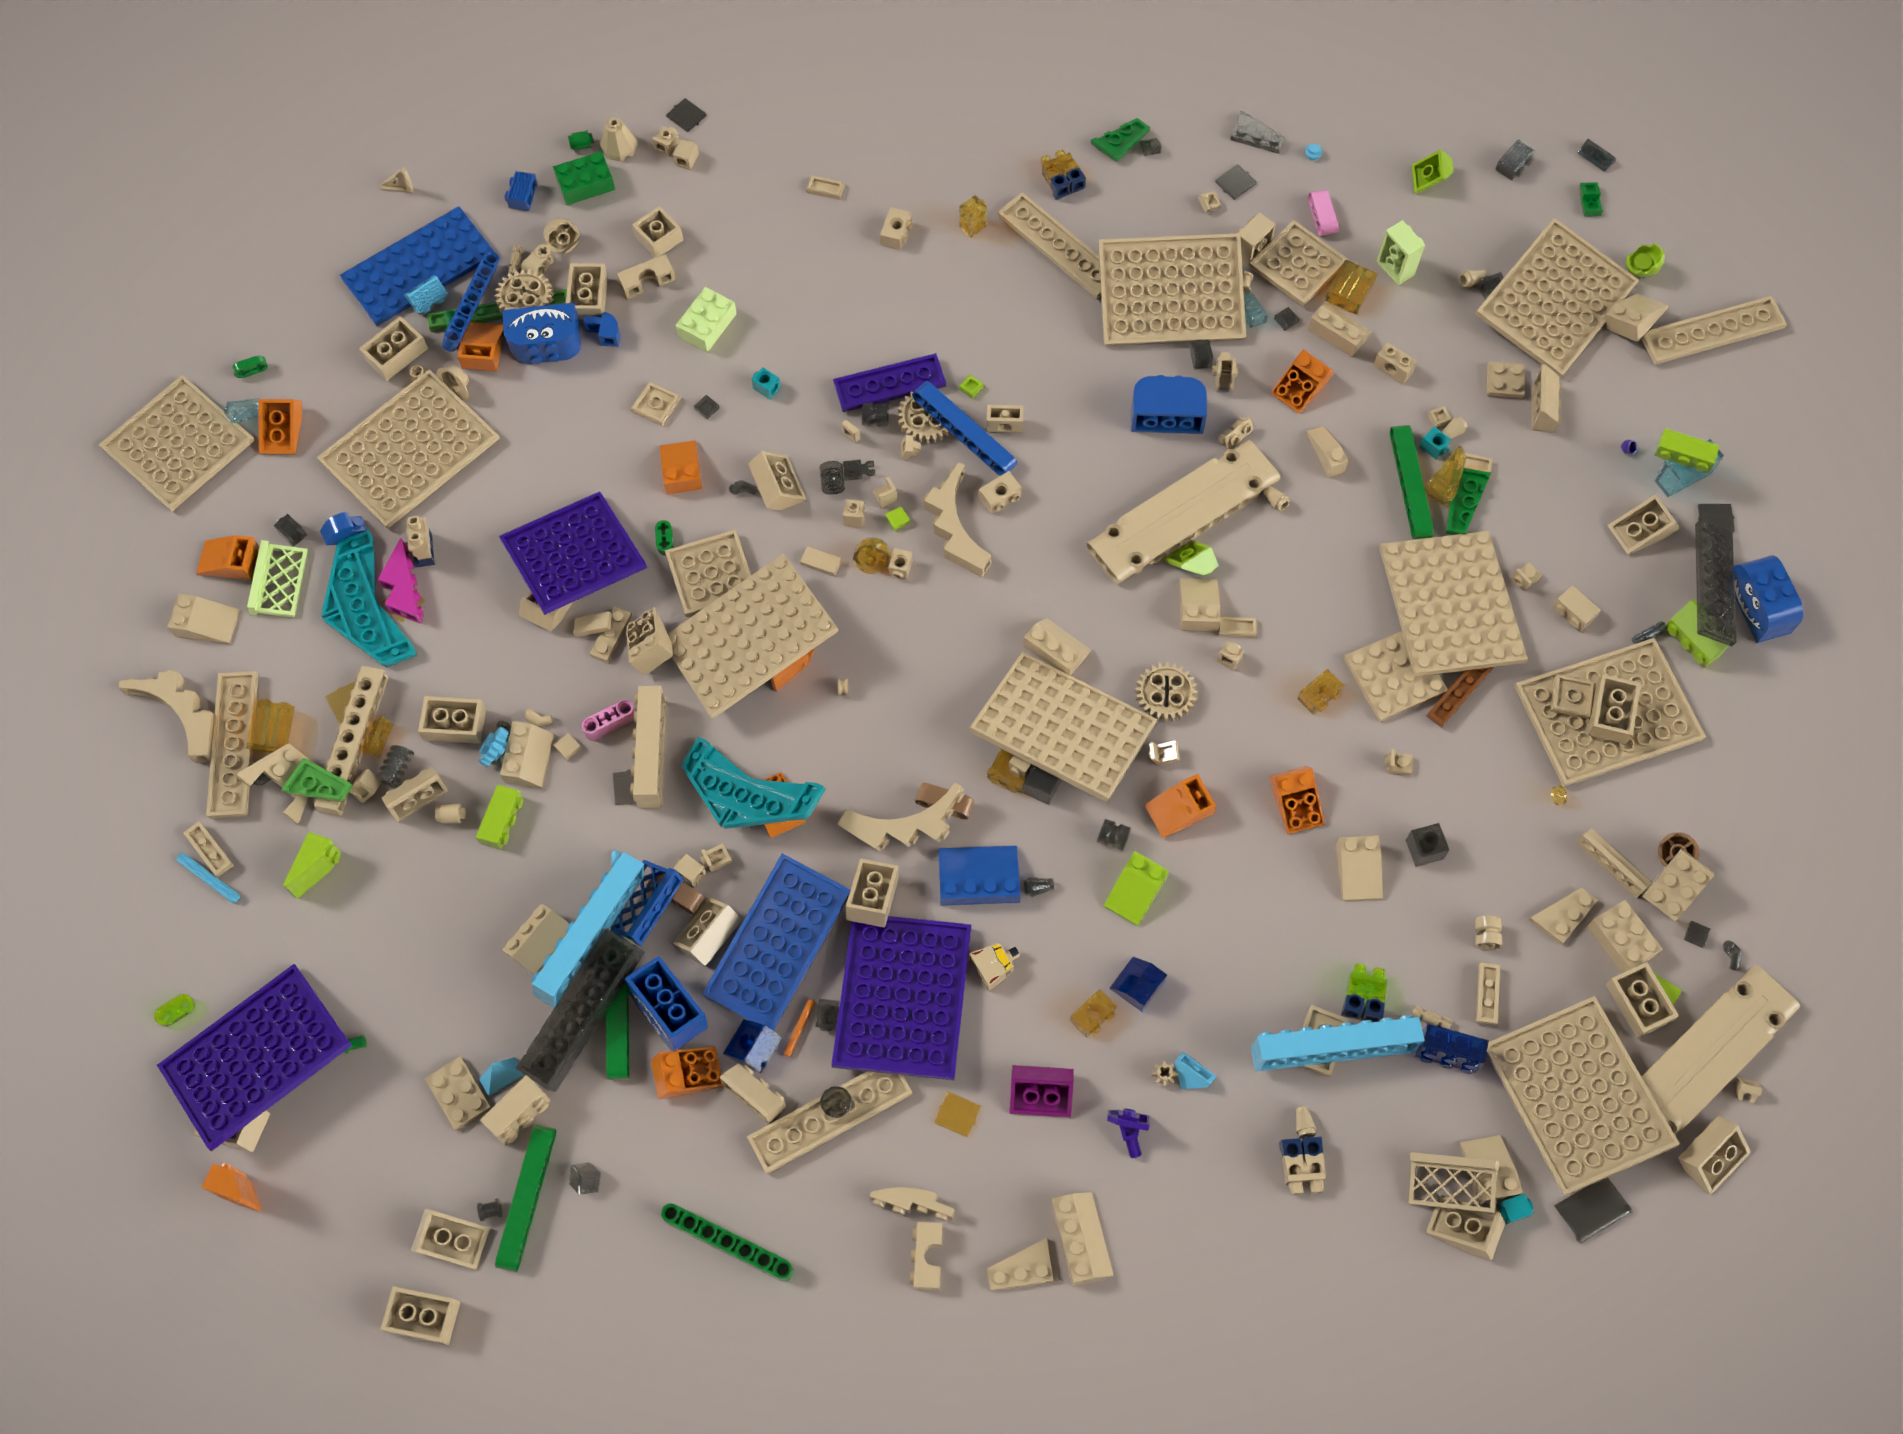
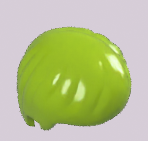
(1645, 260)

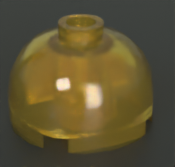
(872, 555)

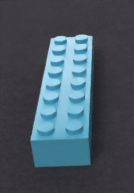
(584, 933)
(1337, 1043)

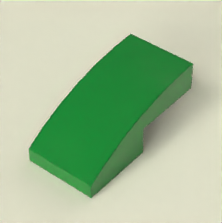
(1590, 199)

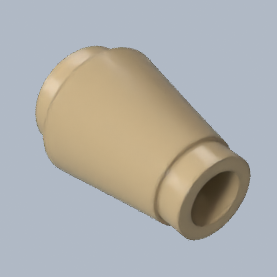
(1471, 277)
(1455, 427)
(1276, 498)
(1304, 1123)

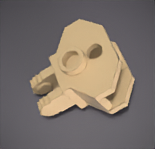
(1225, 371)

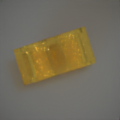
(973, 216)

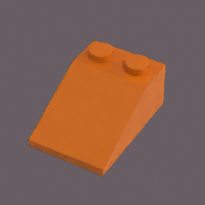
(279, 425)
(680, 467)

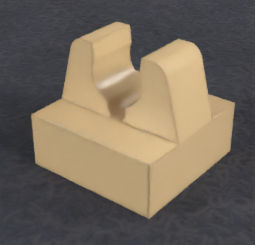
(909, 447)
(1746, 1086)

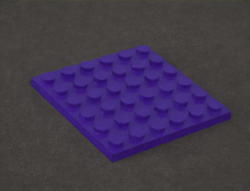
(572, 552)

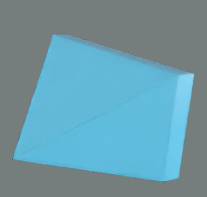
(1191, 1073)
(500, 1075)

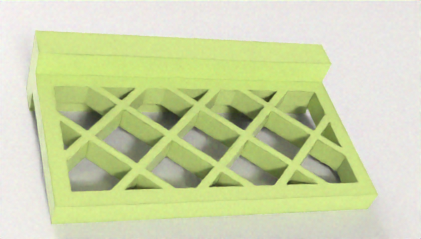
(260, 580)

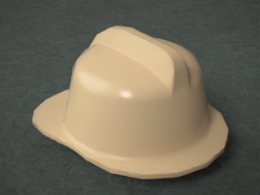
(456, 380)

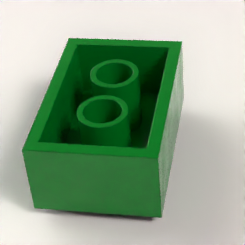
(584, 178)

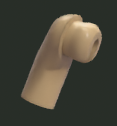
(537, 720)

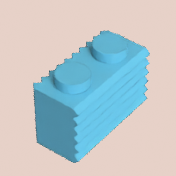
(426, 294)

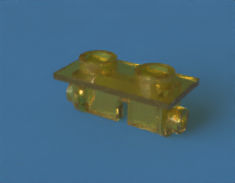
(380, 730)

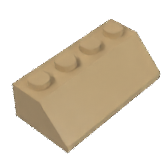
(1081, 1238)

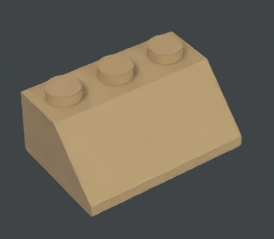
(1338, 329)
(1546, 400)
(776, 480)
(1055, 646)
(526, 755)
(414, 793)
(707, 931)
(536, 939)
(753, 1092)
(1715, 1154)

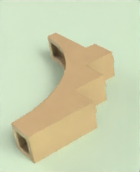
(958, 545)
(186, 703)
(930, 821)

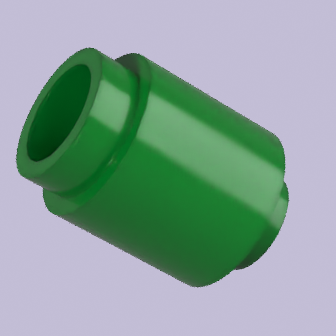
(580, 140)

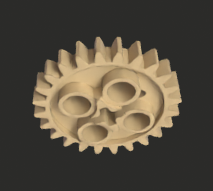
(532, 289)
(926, 429)
(1148, 690)

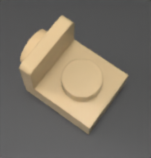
(1526, 576)
(1398, 763)

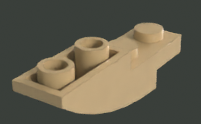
(903, 1199)

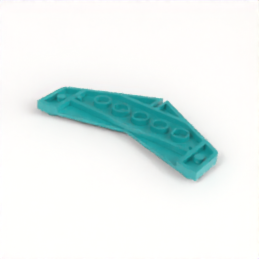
(352, 604)
(742, 800)

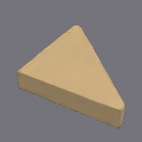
(398, 182)

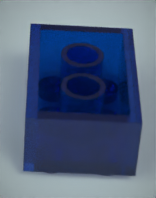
(1452, 1049)

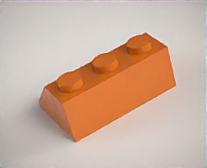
(232, 1186)

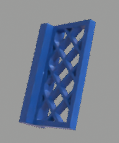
(652, 907)

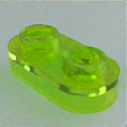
(174, 1009)

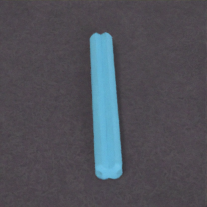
(208, 878)

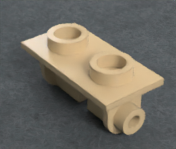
(1241, 429)

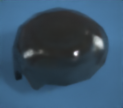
(836, 1101)

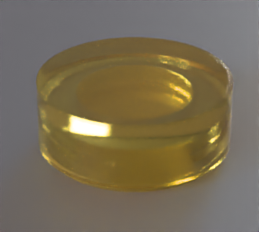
(1559, 795)

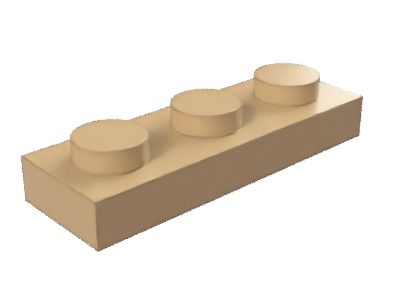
(609, 640)
(208, 849)
(1487, 993)

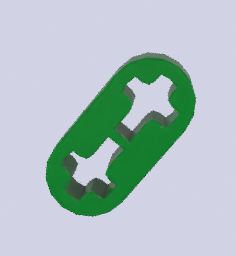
(249, 366)
(668, 537)

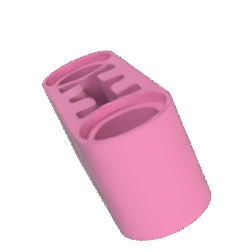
(1323, 212)
(603, 716)

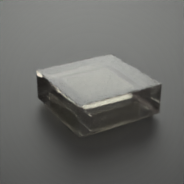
(1286, 318)
(706, 407)
(1696, 934)

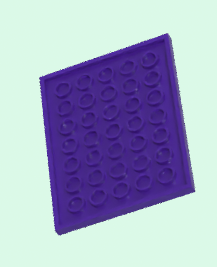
(903, 998)
(253, 1056)

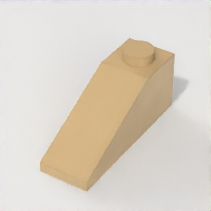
(1328, 451)

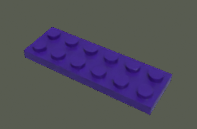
(888, 382)

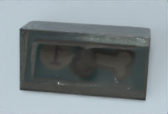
(1596, 155)

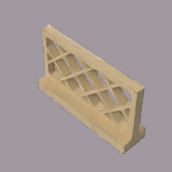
(1453, 1163)

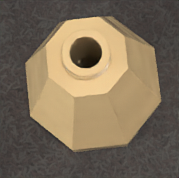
(617, 140)

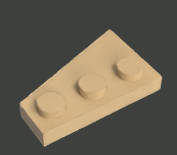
(1023, 1268)

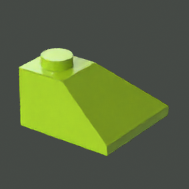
(1431, 170)
(1194, 558)

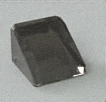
(1150, 146)

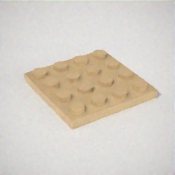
(1298, 263)
(707, 569)
(1388, 677)

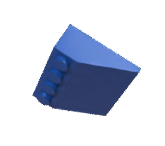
(979, 875)

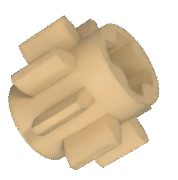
(1164, 1080)

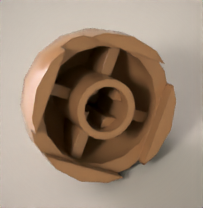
(1673, 843)

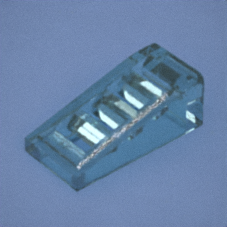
(1252, 320)
(238, 410)

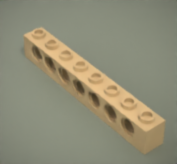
(360, 732)

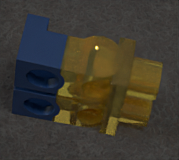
(1062, 174)

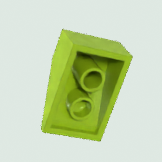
(311, 864)
(1136, 888)

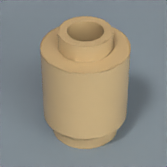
(450, 813)

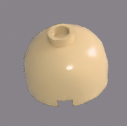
(561, 235)

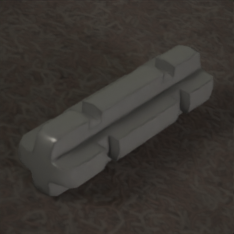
(1650, 632)

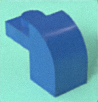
(606, 327)
(340, 527)

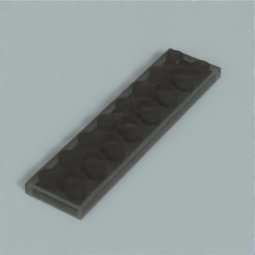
(1715, 583)

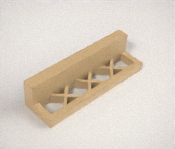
(1614, 863)

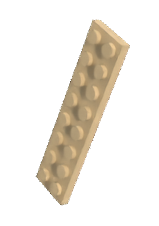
(1054, 241)
(1713, 330)
(229, 755)
(811, 1127)

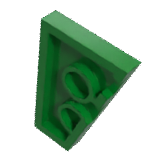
(1119, 142)

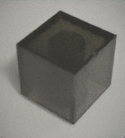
(1041, 785)
(1427, 844)

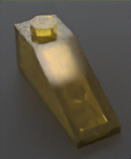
(1446, 481)

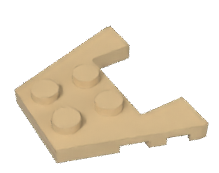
(279, 768)

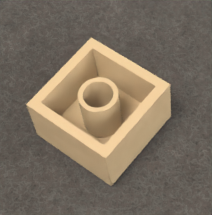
(657, 232)
(1255, 236)

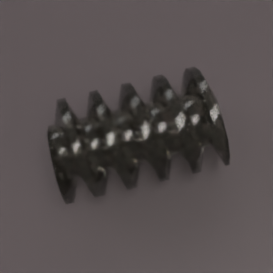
(393, 765)

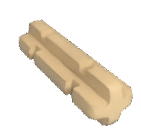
(515, 259)
(1431, 1017)

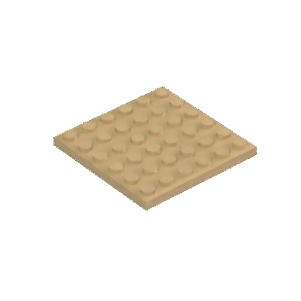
(176, 443)

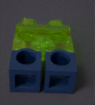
(1367, 988)

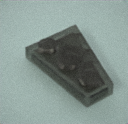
(1256, 134)

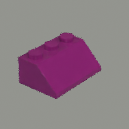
(1041, 1091)

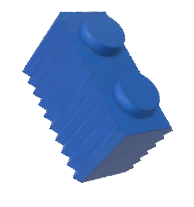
(521, 190)

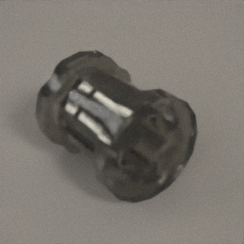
(489, 1209)

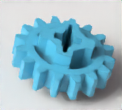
(493, 746)

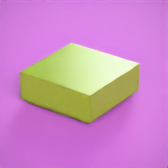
(971, 386)
(897, 518)

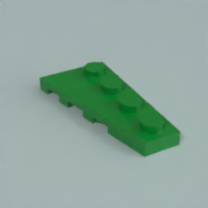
(1466, 500)

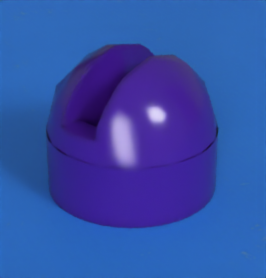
(1629, 446)

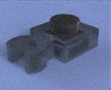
(854, 469)

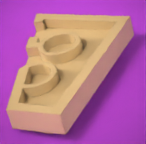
(1565, 915)

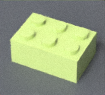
(1400, 252)
(706, 319)

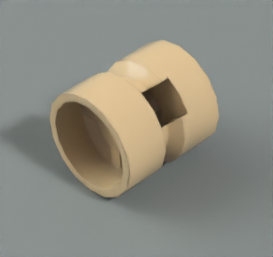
(1488, 932)

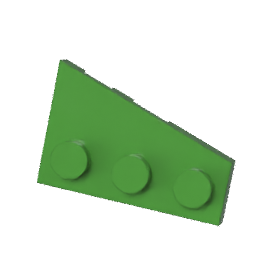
(316, 782)

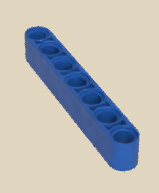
(470, 301)
(964, 428)

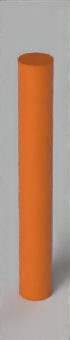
(799, 1028)

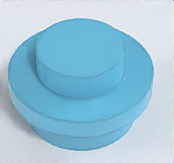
(1313, 151)

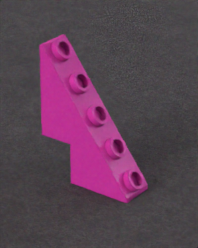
(400, 580)

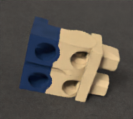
(420, 541)
(1303, 1164)

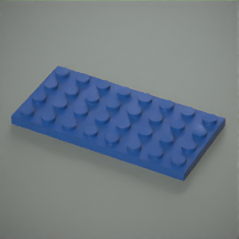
(441, 249)
(777, 942)

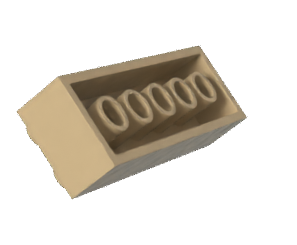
(649, 747)

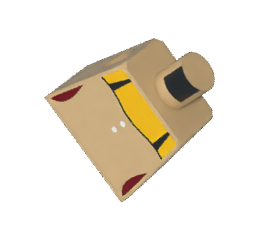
(993, 963)

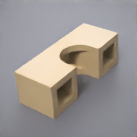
(657, 268)
(926, 1236)

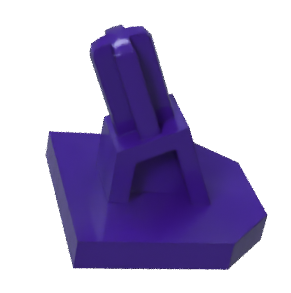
(1129, 1124)

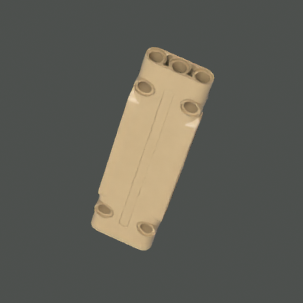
(1183, 511)
(1718, 1046)

